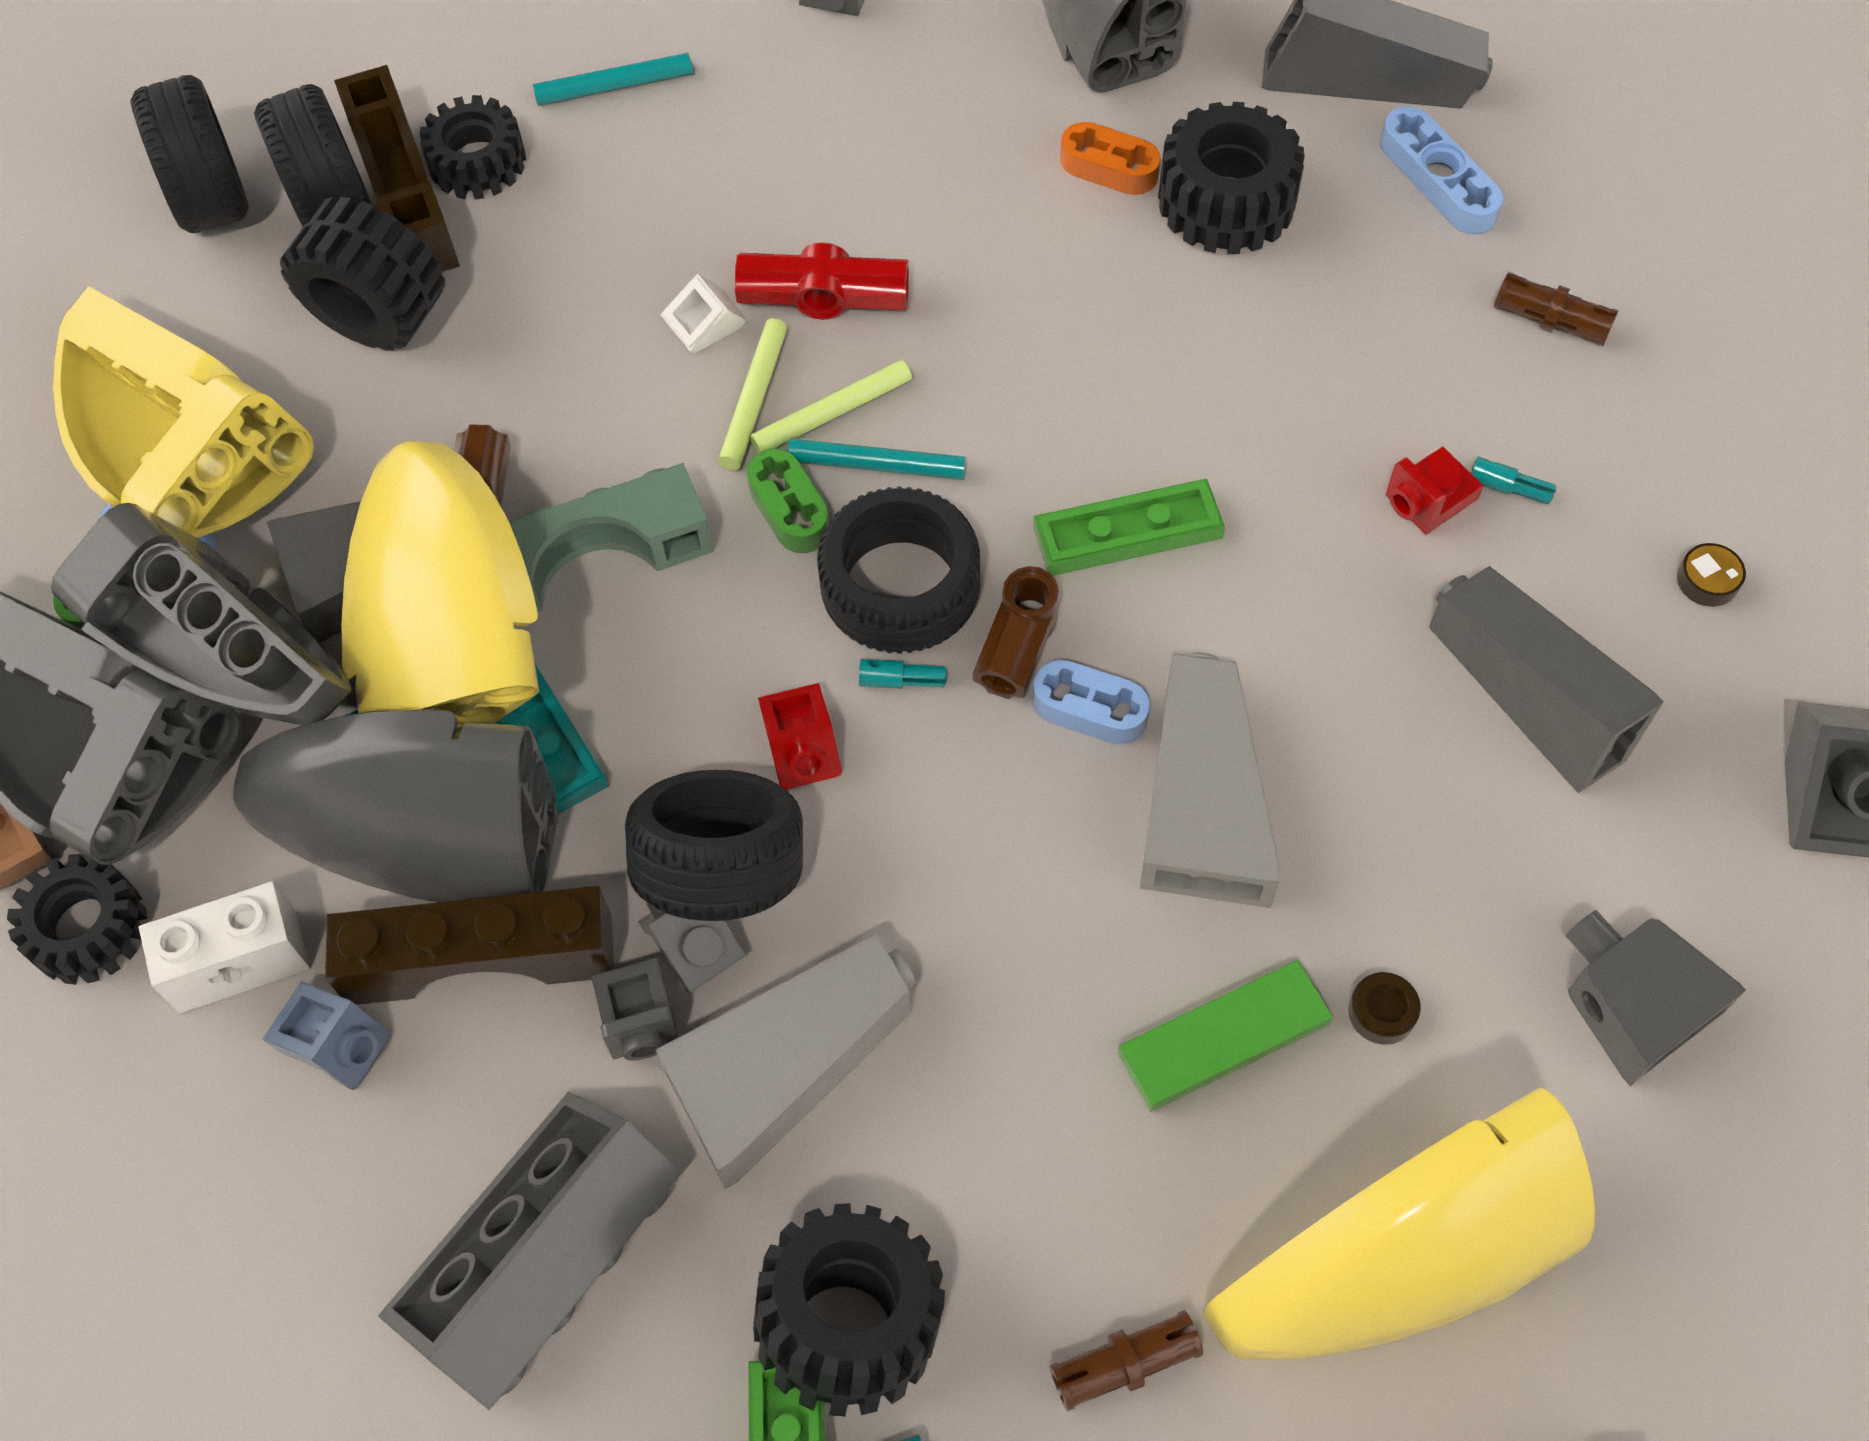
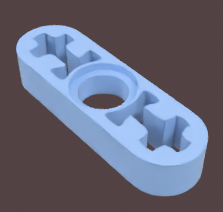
(1443, 192)

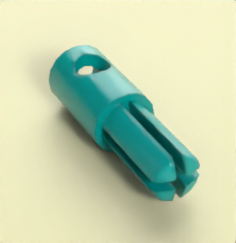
(1508, 479)
(897, 674)

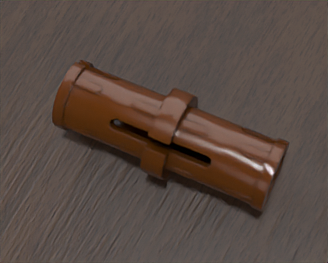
(1555, 308)
(1126, 1360)

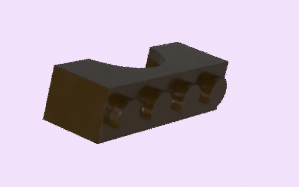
(393, 159)
(533, 934)

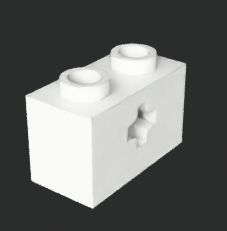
(224, 947)

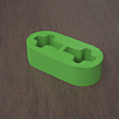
(777, 506)

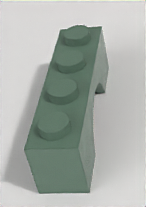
(647, 516)

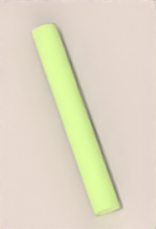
(752, 394)
(831, 407)

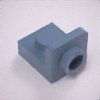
(328, 1034)

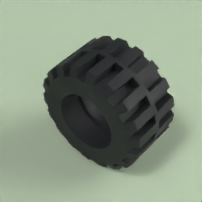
(1239, 145)
(363, 273)
(856, 1254)

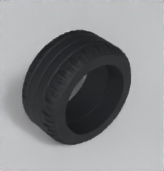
(308, 149)
(189, 153)
(890, 518)
(714, 844)

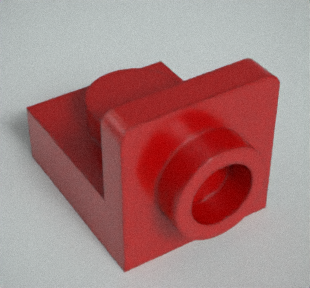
(1432, 489)
(800, 736)

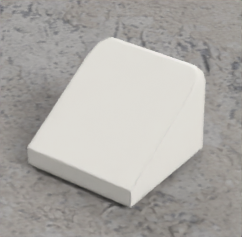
(702, 314)

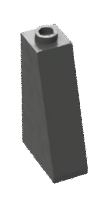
(1376, 53)
(1545, 676)

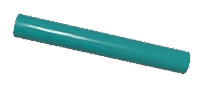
(612, 78)
(878, 459)

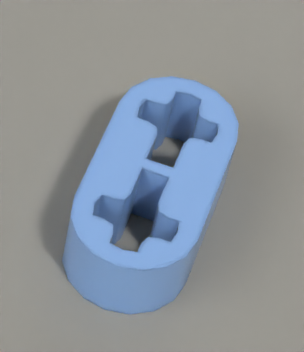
(1090, 701)

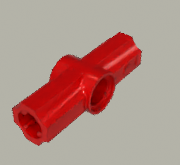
(822, 281)

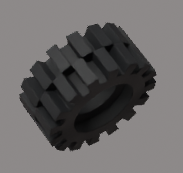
(468, 125)
(56, 893)

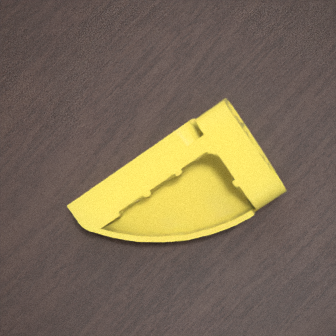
(167, 421)
(436, 593)
(1422, 1242)

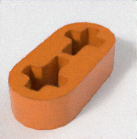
(1110, 158)

